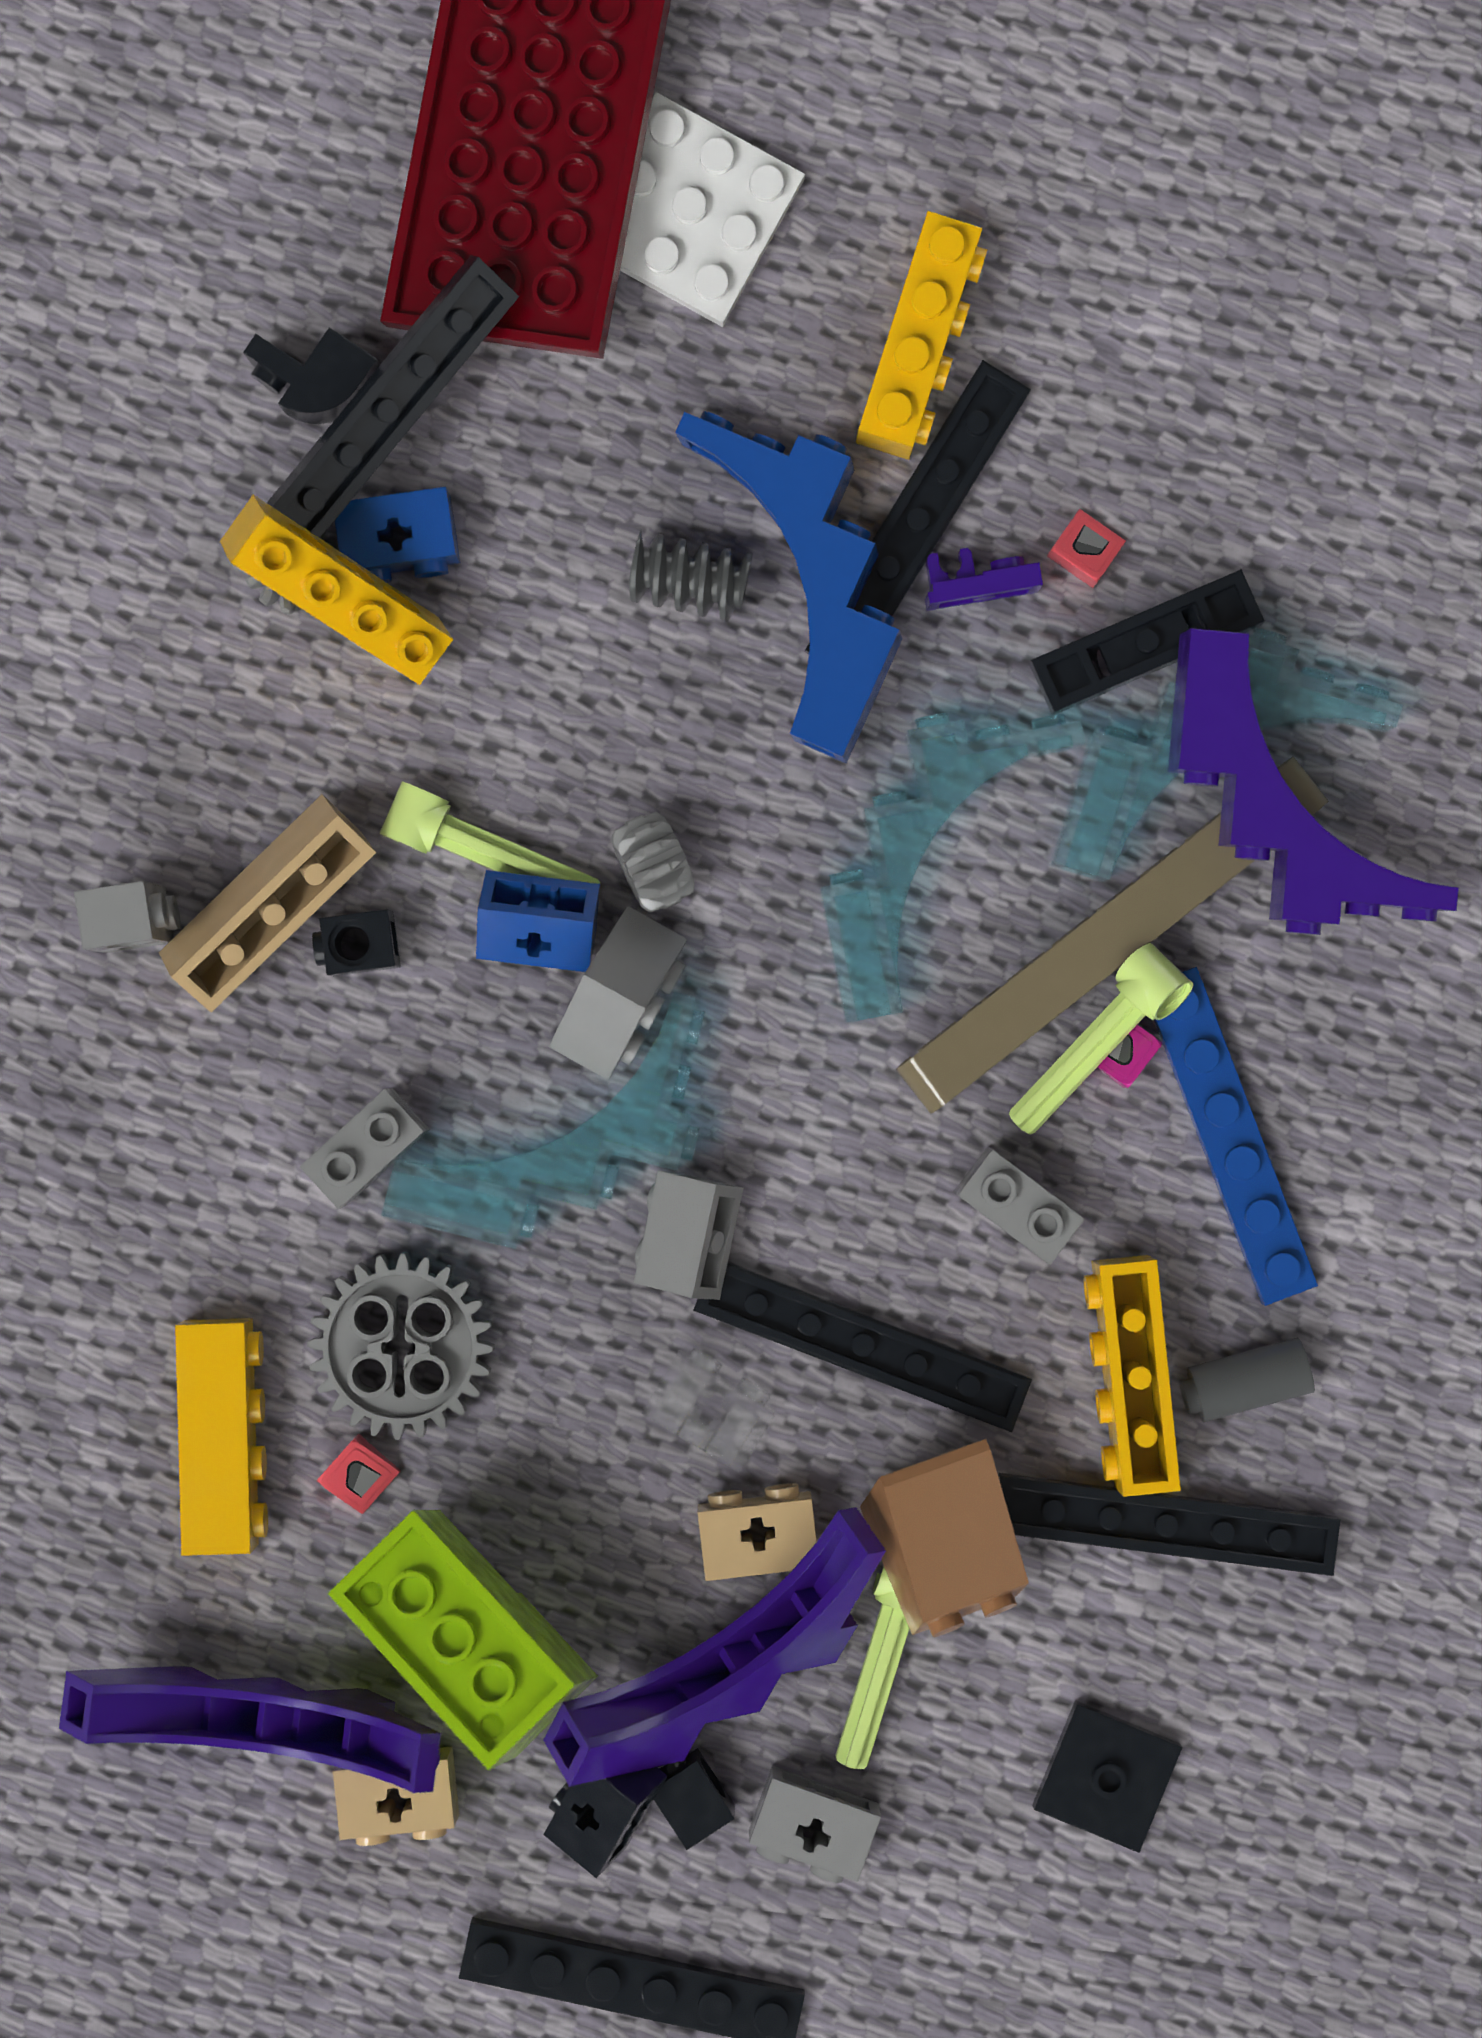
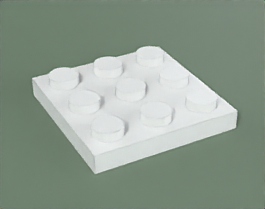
(702, 210)

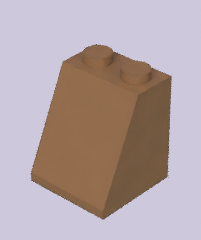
(947, 1539)

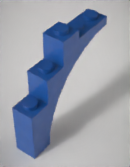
(801, 494)

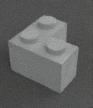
(620, 994)

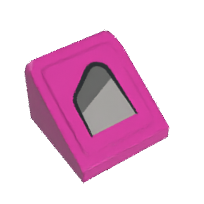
(1130, 1056)

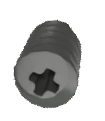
(688, 576)

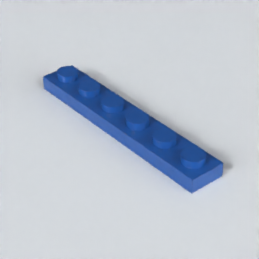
(1234, 1147)

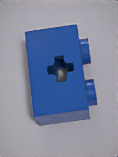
(421, 514)
(537, 921)

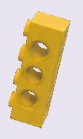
(335, 589)

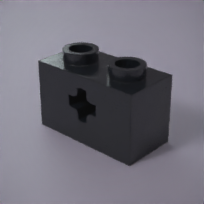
(601, 1816)

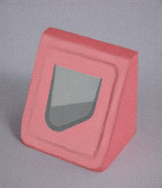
(1086, 548)
(359, 1474)

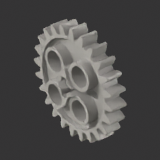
(349, 1342)

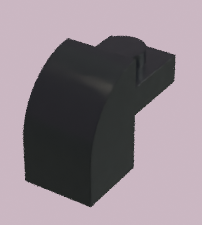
(320, 386)

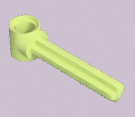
(425, 822)
(1148, 988)
(875, 1678)

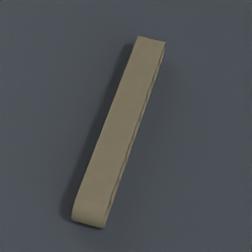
(1083, 957)

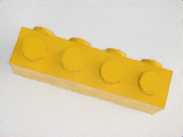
(918, 335)
(1135, 1375)

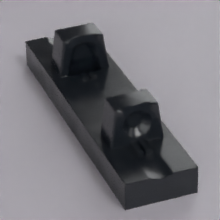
(1142, 642)

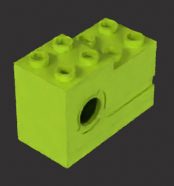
(462, 1636)

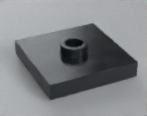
(1107, 1776)

